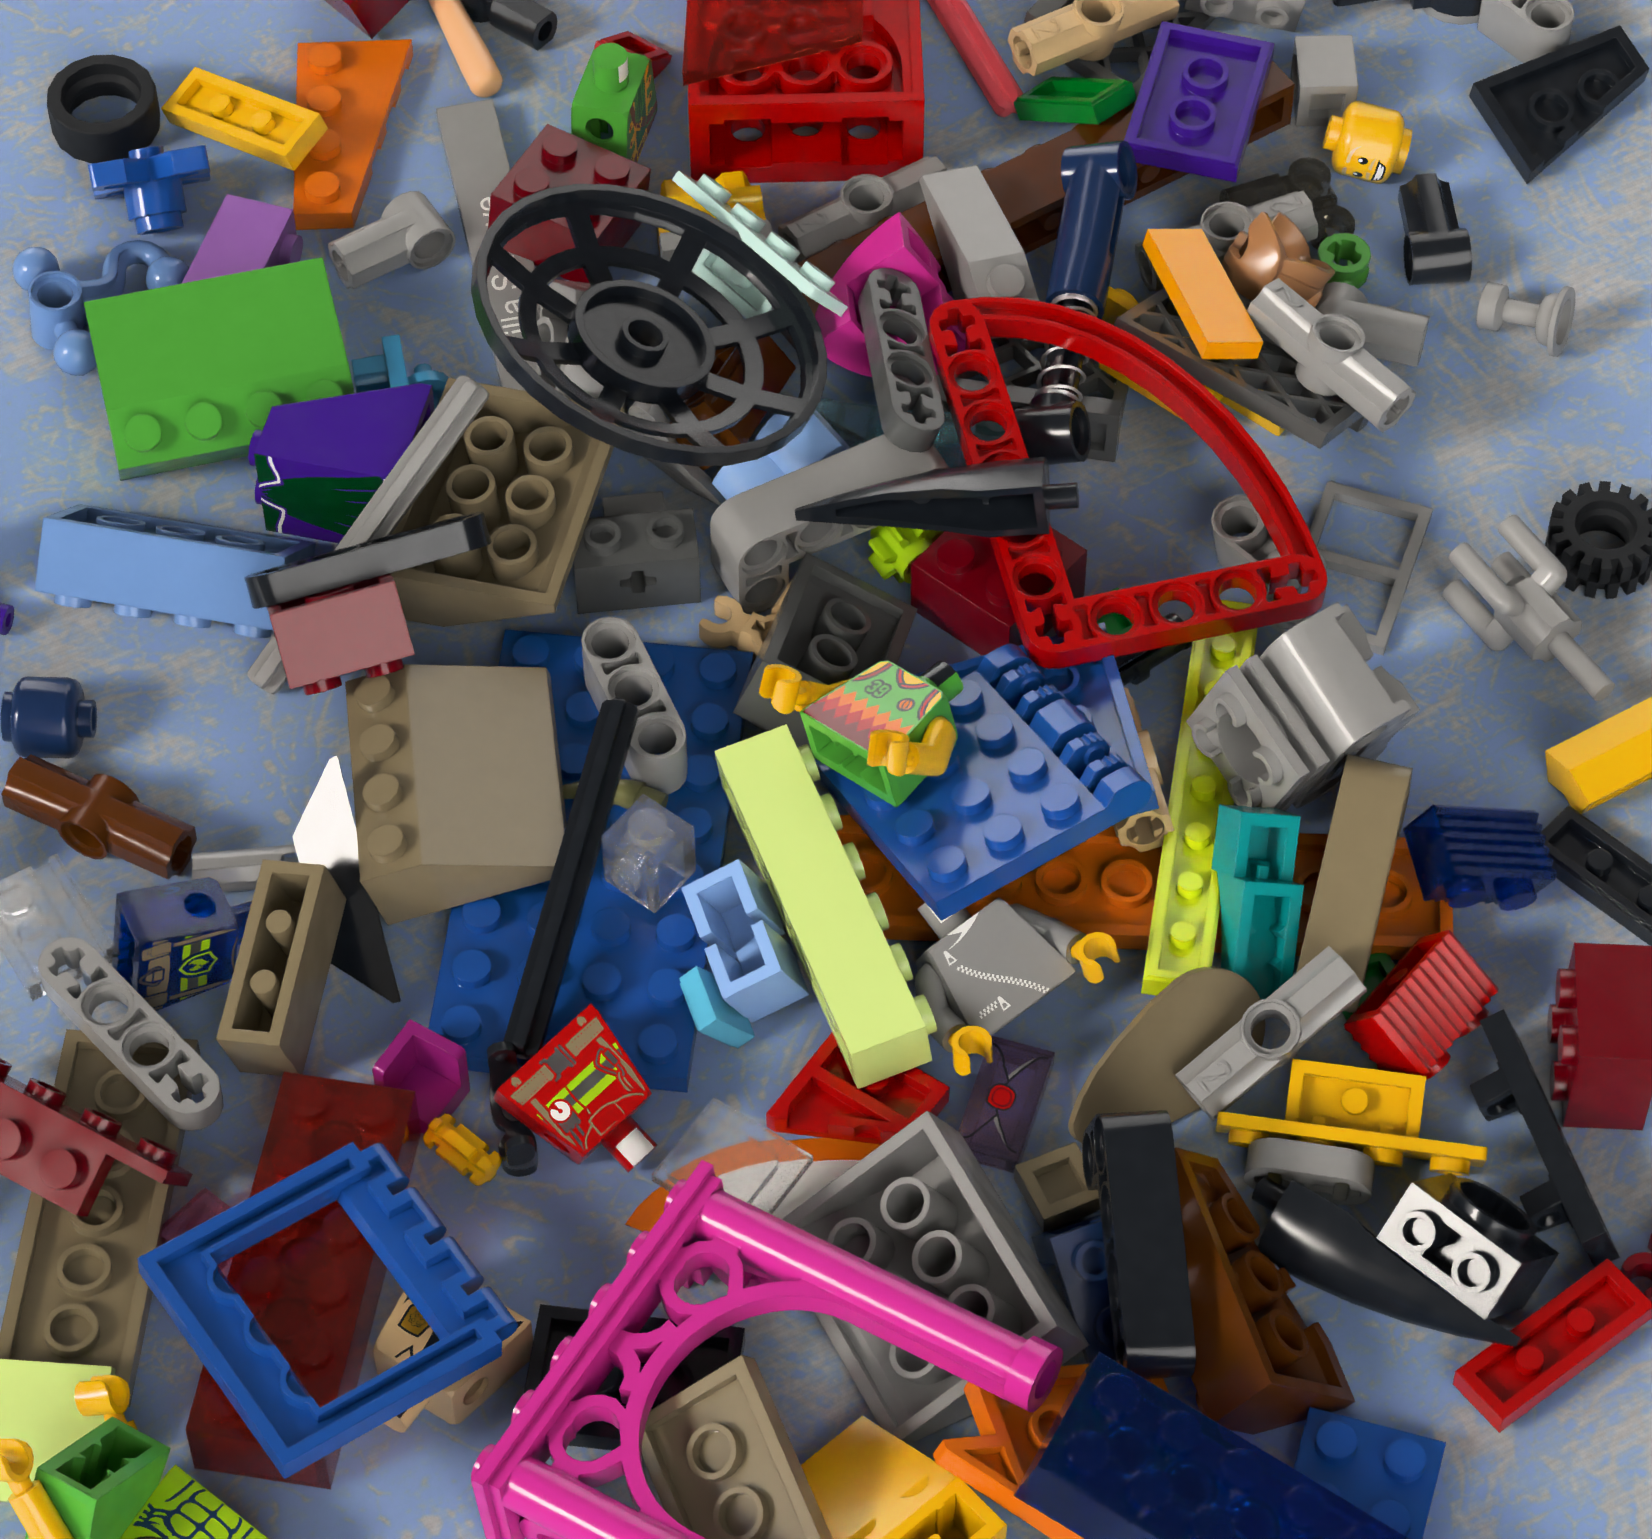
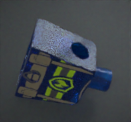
(177, 939)

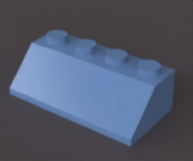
(159, 566)

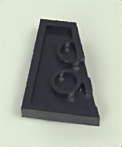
(1558, 97)

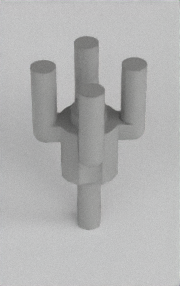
(1523, 605)

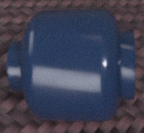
(47, 717)

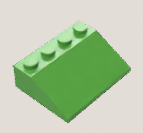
(206, 359)

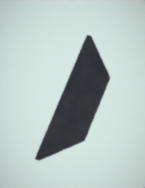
(330, 838)

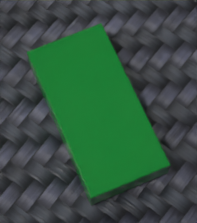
(1075, 100)

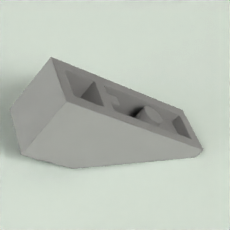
(975, 237)

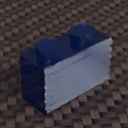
(1479, 856)

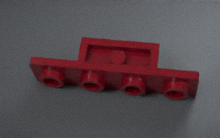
(68, 1152)

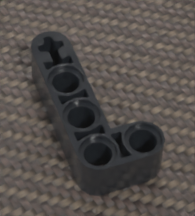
(1136, 1177)

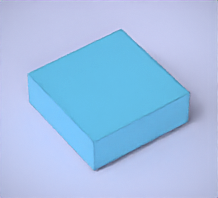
(711, 1012)

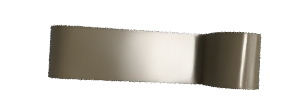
(1357, 862)

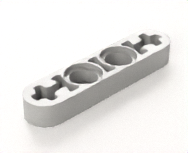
(134, 1029)

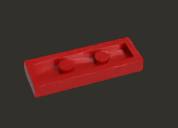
(1554, 1346)

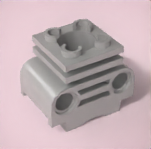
(1298, 711)

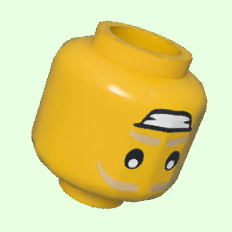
(1368, 142)

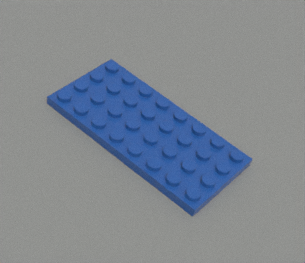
(622, 952)

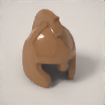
(1274, 252)

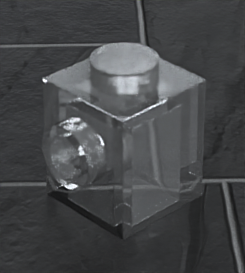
(649, 853)

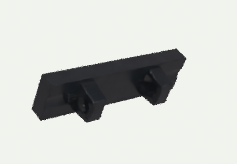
(1566, 1193)

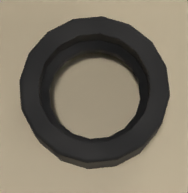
(103, 77)

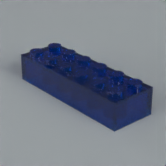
(1152, 1467)

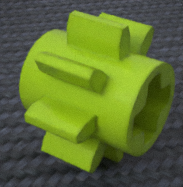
(897, 549)

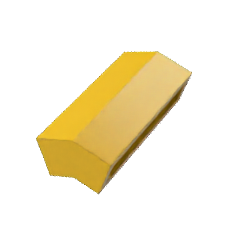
(1604, 759)

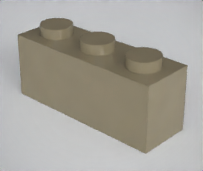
(281, 968)

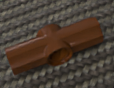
(99, 816)

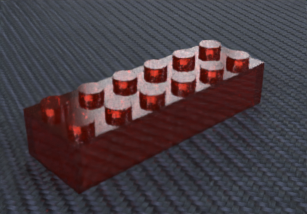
(313, 1280)

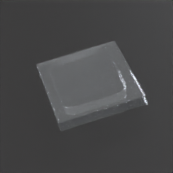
(745, 1155)

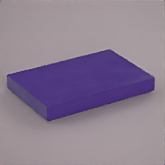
(1199, 101)

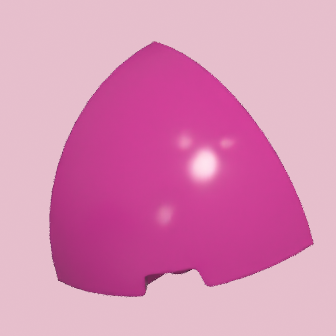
(889, 246)

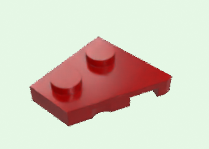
(828, 1104)

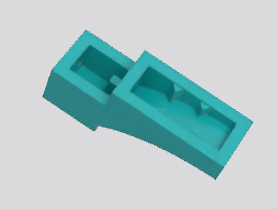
(1258, 893)

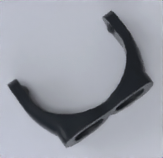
(518, 1144)

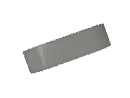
(1330, 1171)

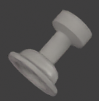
(1550, 319)

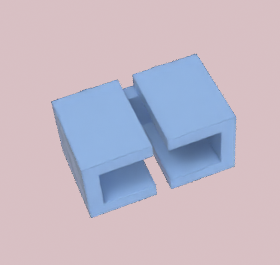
(742, 922)

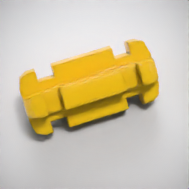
(462, 1149)

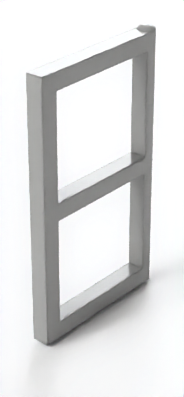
(1397, 578)

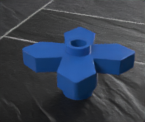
(152, 184)

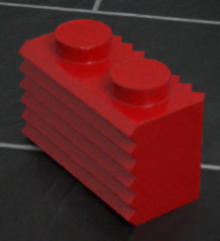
(1423, 1007)

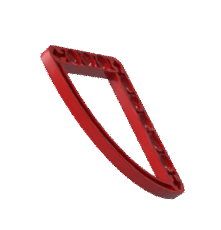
(1201, 410)

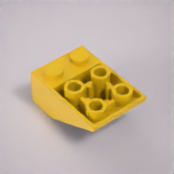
(889, 1490)

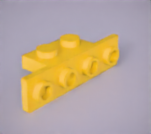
(1355, 1111)

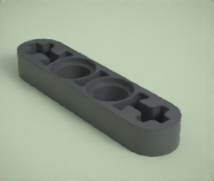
(912, 360)

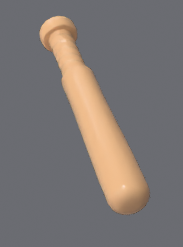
(468, 47)

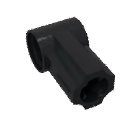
(1433, 242)

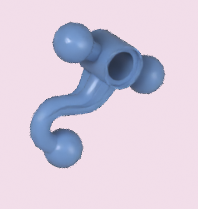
(59, 298)

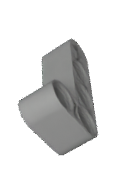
(758, 530)

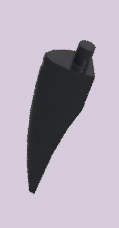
(968, 500)
(1345, 1259)

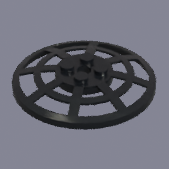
(641, 335)

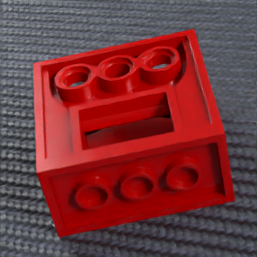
(832, 91)

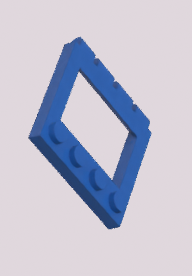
(251, 1367)

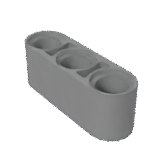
(634, 678)

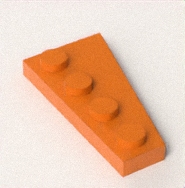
(353, 92)

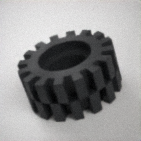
(1609, 513)

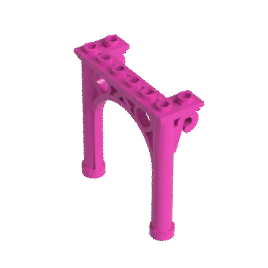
(748, 1251)

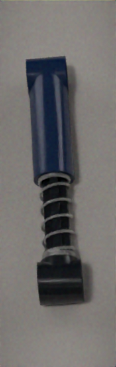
(1095, 186)

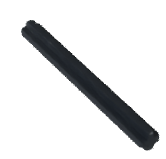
(571, 877)

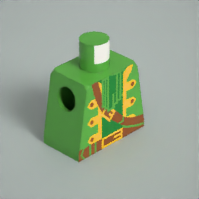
(615, 91)

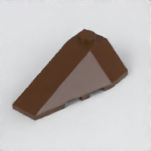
(1253, 1350)

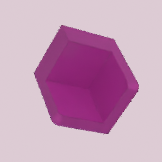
(425, 1064)

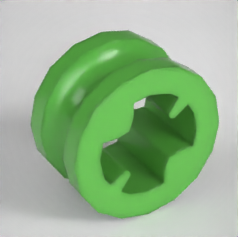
(1350, 248)

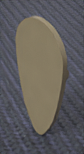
(1159, 1042)

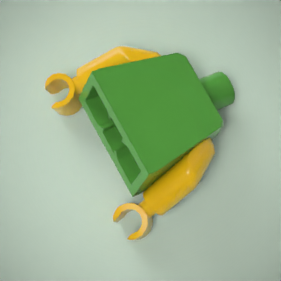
(96, 1481)

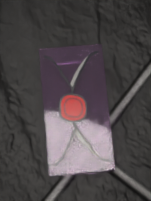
(1006, 1103)

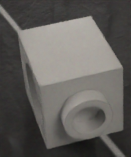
(1323, 77)

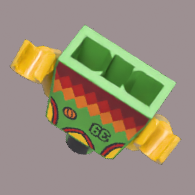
(876, 727)

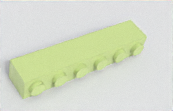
(825, 907)

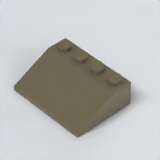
(536, 494)
(453, 784)

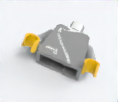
(996, 969)

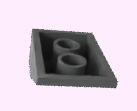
(827, 632)

